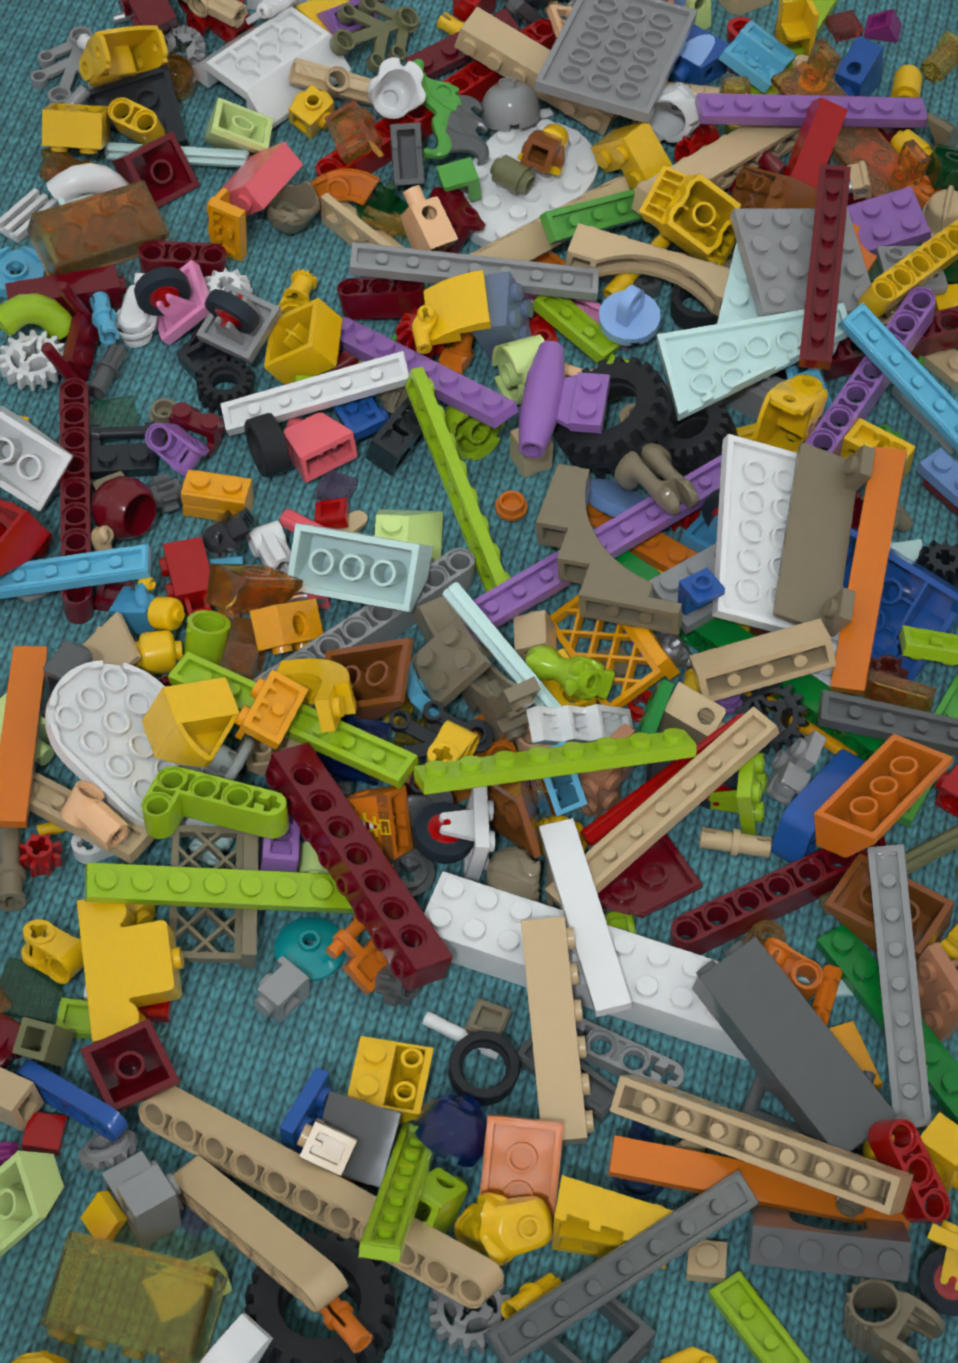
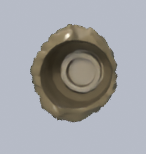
(293, 207)
(514, 873)

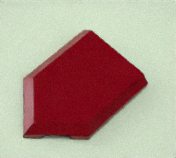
(651, 882)

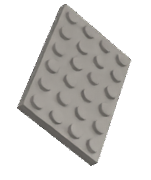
(616, 54)

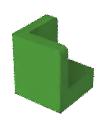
(459, 175)

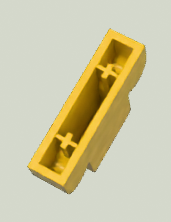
(125, 965)

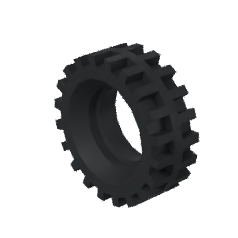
(645, 424)

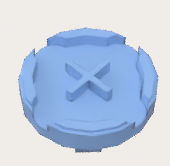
(629, 317)

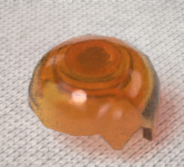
(182, 74)

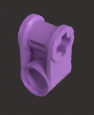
(181, 449)

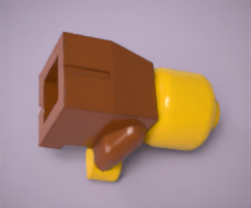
(545, 149)

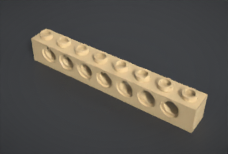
(762, 1144)

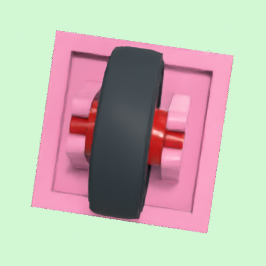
(173, 297)

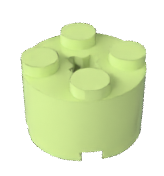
(513, 364)

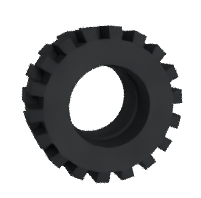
(699, 437)

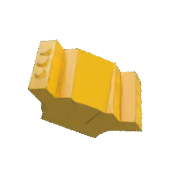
(692, 214)

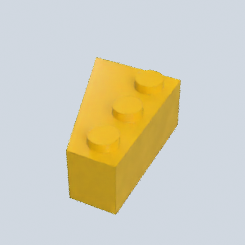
(597, 1219)

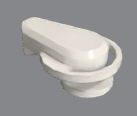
(133, 322)

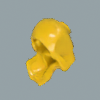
(504, 1226)

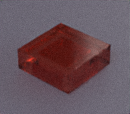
(844, 25)

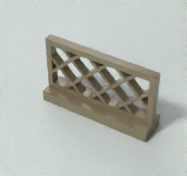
(244, 919)

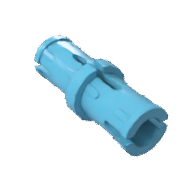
(104, 318)

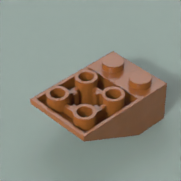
(771, 190)

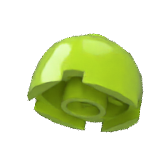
(472, 436)

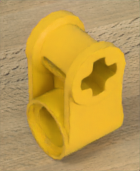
(453, 743)
(55, 954)

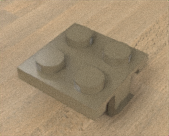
(451, 661)

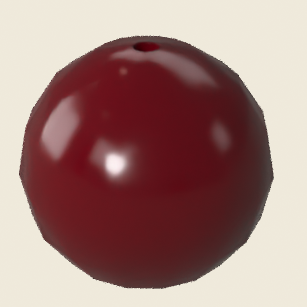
(124, 506)

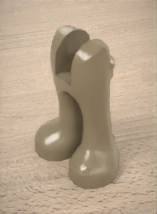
(643, 471)

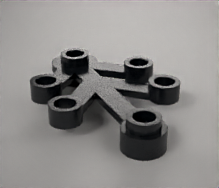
(427, 736)

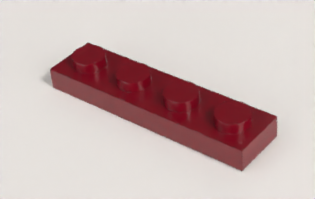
(444, 56)

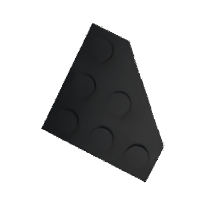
(150, 89)

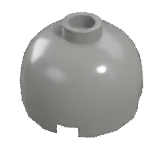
(510, 104)

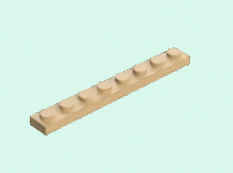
(676, 798)

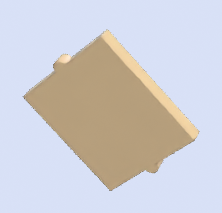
(113, 643)

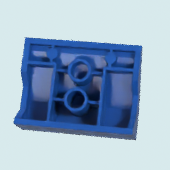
(909, 598)

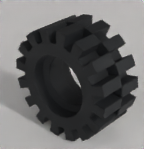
(219, 373)

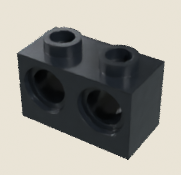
(395, 439)

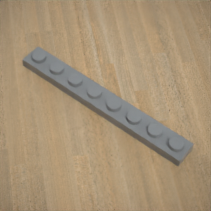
(438, 266)
(899, 985)

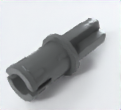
(106, 371)

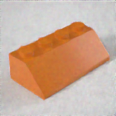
(877, 795)

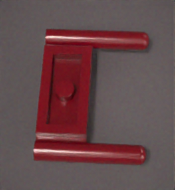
(80, 340)

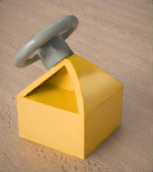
(192, 722)

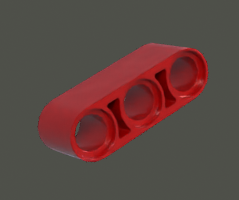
(911, 1152)

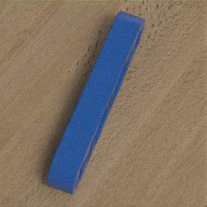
(75, 1101)

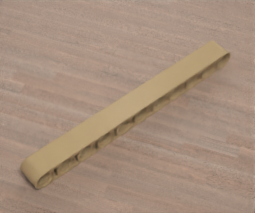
(315, 1192)

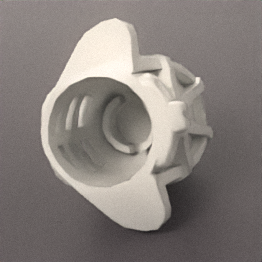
(674, 113)

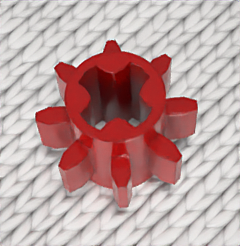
(688, 146)
(41, 854)

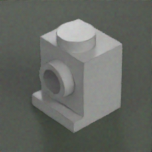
(282, 991)

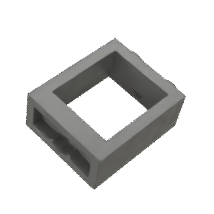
(638, 1345)

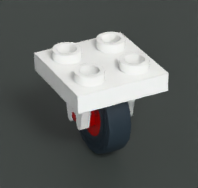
(450, 833)

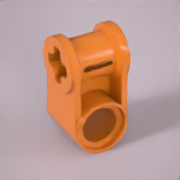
(795, 965)

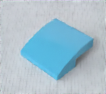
(757, 56)

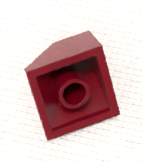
(161, 166)

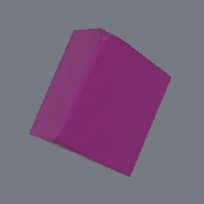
(883, 26)

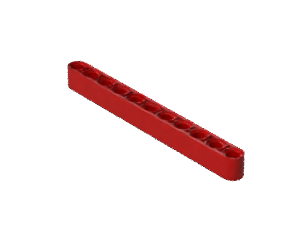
(471, 80)

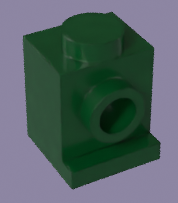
(943, 167)

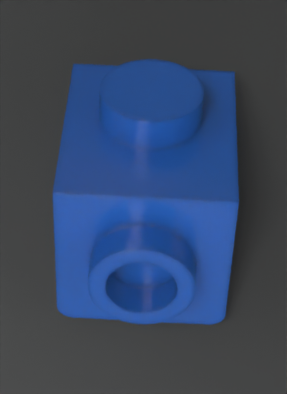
(699, 590)

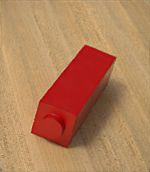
(815, 141)

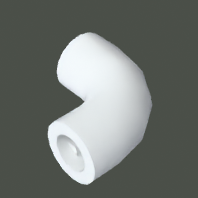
(84, 179)

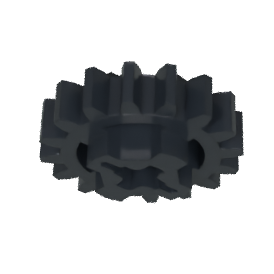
(783, 710)

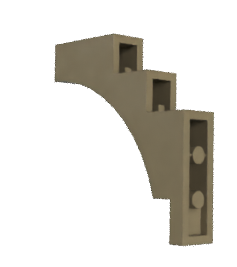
(607, 588)

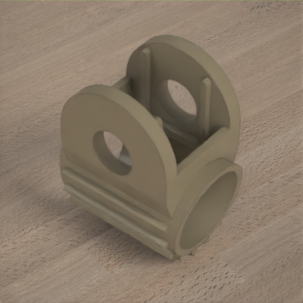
(887, 1338)

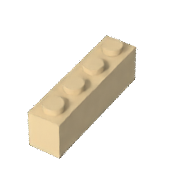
(763, 660)

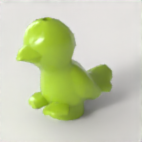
(577, 675)

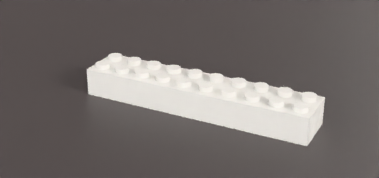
(485, 935)

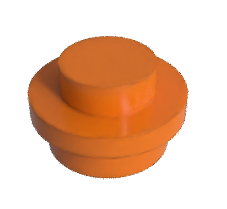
(511, 506)

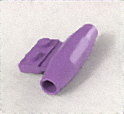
(552, 399)

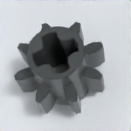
(166, 492)
(393, 989)

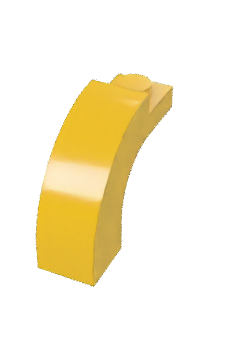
(327, 685)

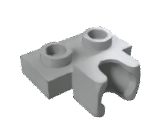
(790, 767)

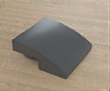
(374, 1129)

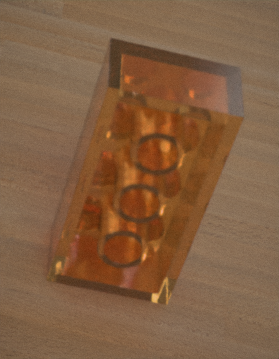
(96, 229)

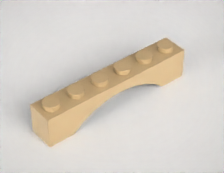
(620, 254)

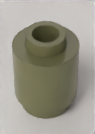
(512, 175)

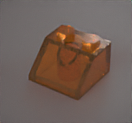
(248, 587)

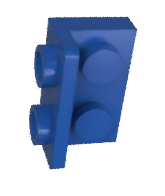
(361, 416)
(306, 1108)

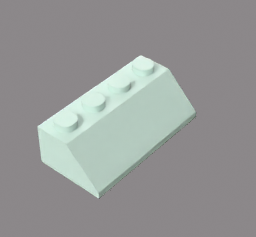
(359, 566)

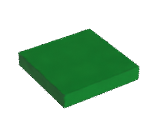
(655, 708)

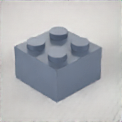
(507, 310)

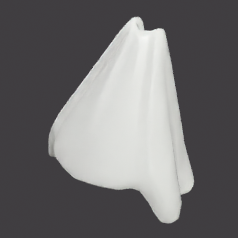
(396, 88)

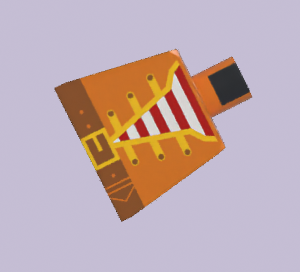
(385, 817)

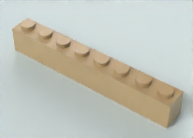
(726, 157)

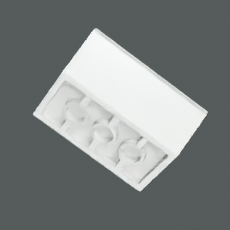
(260, 61)

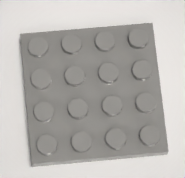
(777, 258)

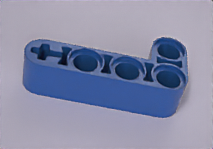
(796, 830)

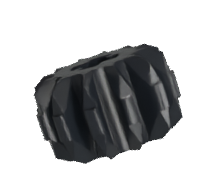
(940, 560)

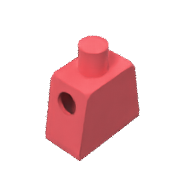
(318, 445)

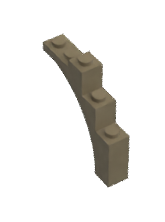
(492, 693)

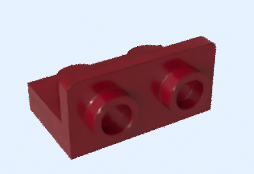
(460, 214)

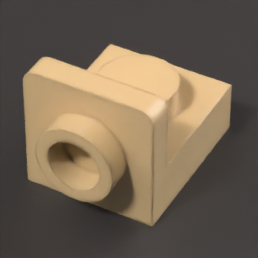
(326, 1146)

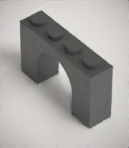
(875, 1252)

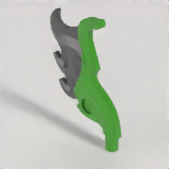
(453, 120)

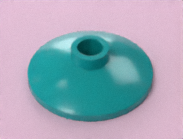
(309, 959)

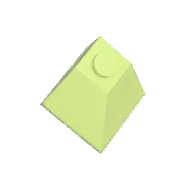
(238, 128)
(412, 526)
(27, 1193)

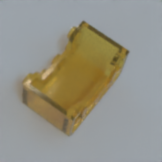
(132, 1300)

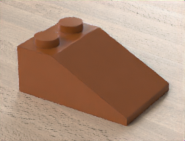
(376, 674)
(516, 814)
(853, 907)

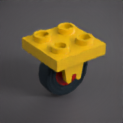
(940, 1270)

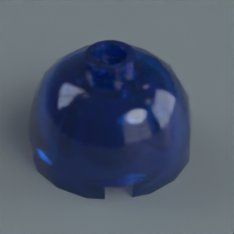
(453, 1127)

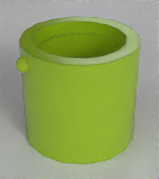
(207, 635)

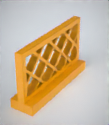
(644, 643)

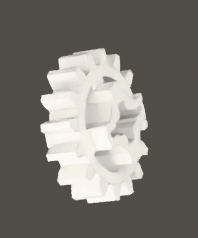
(31, 364)

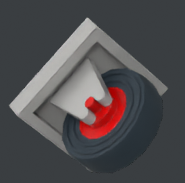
(238, 322)

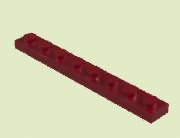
(825, 267)

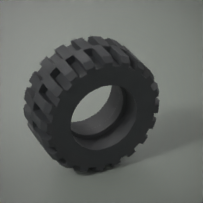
(367, 1286)

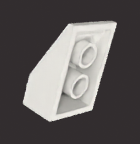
(29, 460)

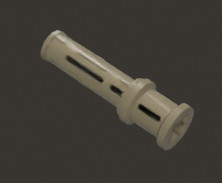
(11, 871)

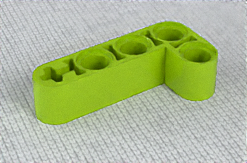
(214, 800)

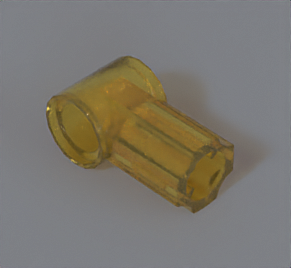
(942, 59)

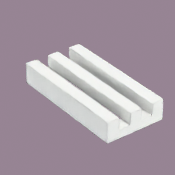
(22, 212)

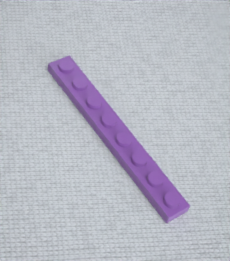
(792, 110)
(449, 385)

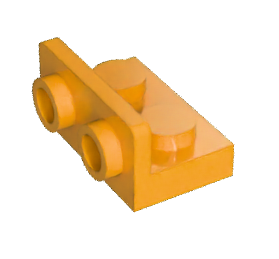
(227, 225)
(272, 710)

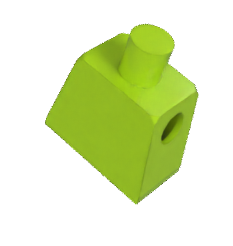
(441, 1200)

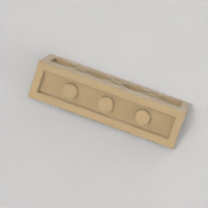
(344, 221)

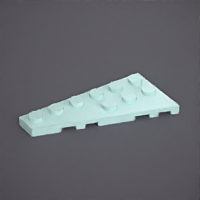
(729, 356)

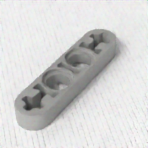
(622, 1048)

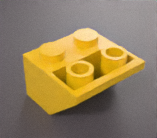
(391, 1075)

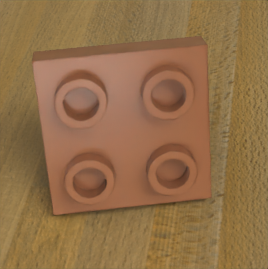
(938, 991)

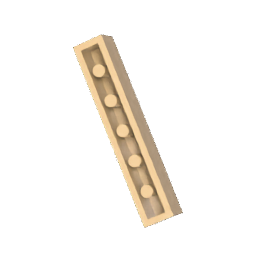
(522, 58)
(554, 1027)

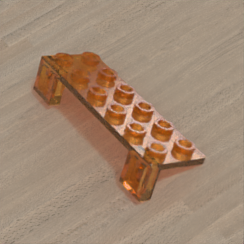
(885, 166)

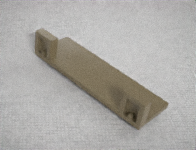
(819, 537)

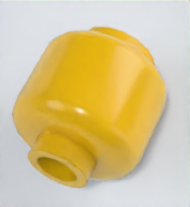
(158, 652)

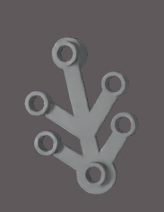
(68, 66)

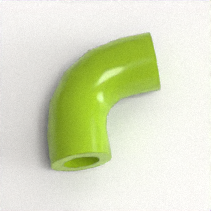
(35, 310)

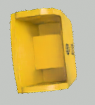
(122, 53)
(791, 412)

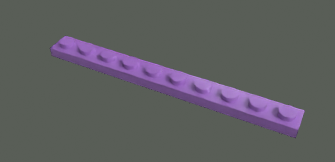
(616, 537)

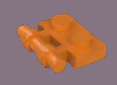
(364, 960)

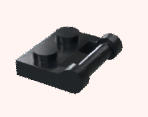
(131, 459)

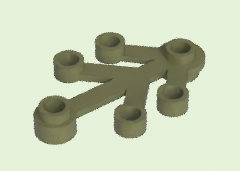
(402, 20)

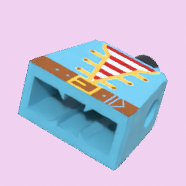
(559, 787)

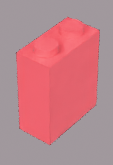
(262, 177)

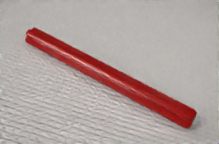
(610, 819)

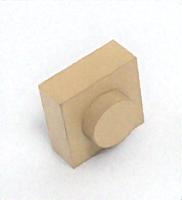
(707, 1262)

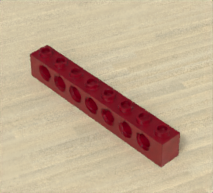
(358, 867)

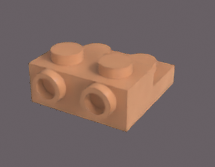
(603, 786)

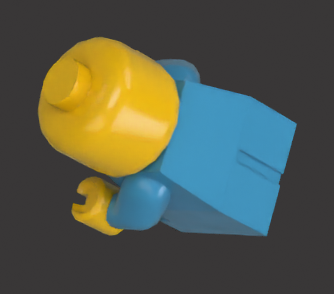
(145, 611)

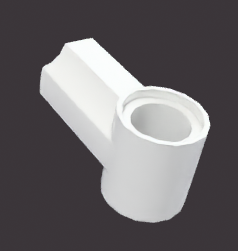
(270, 545)

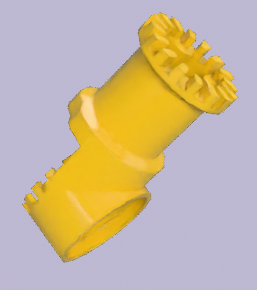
(298, 293)

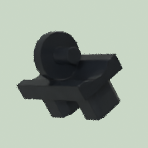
(228, 531)

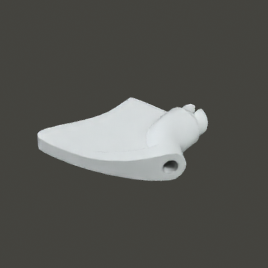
(269, 9)

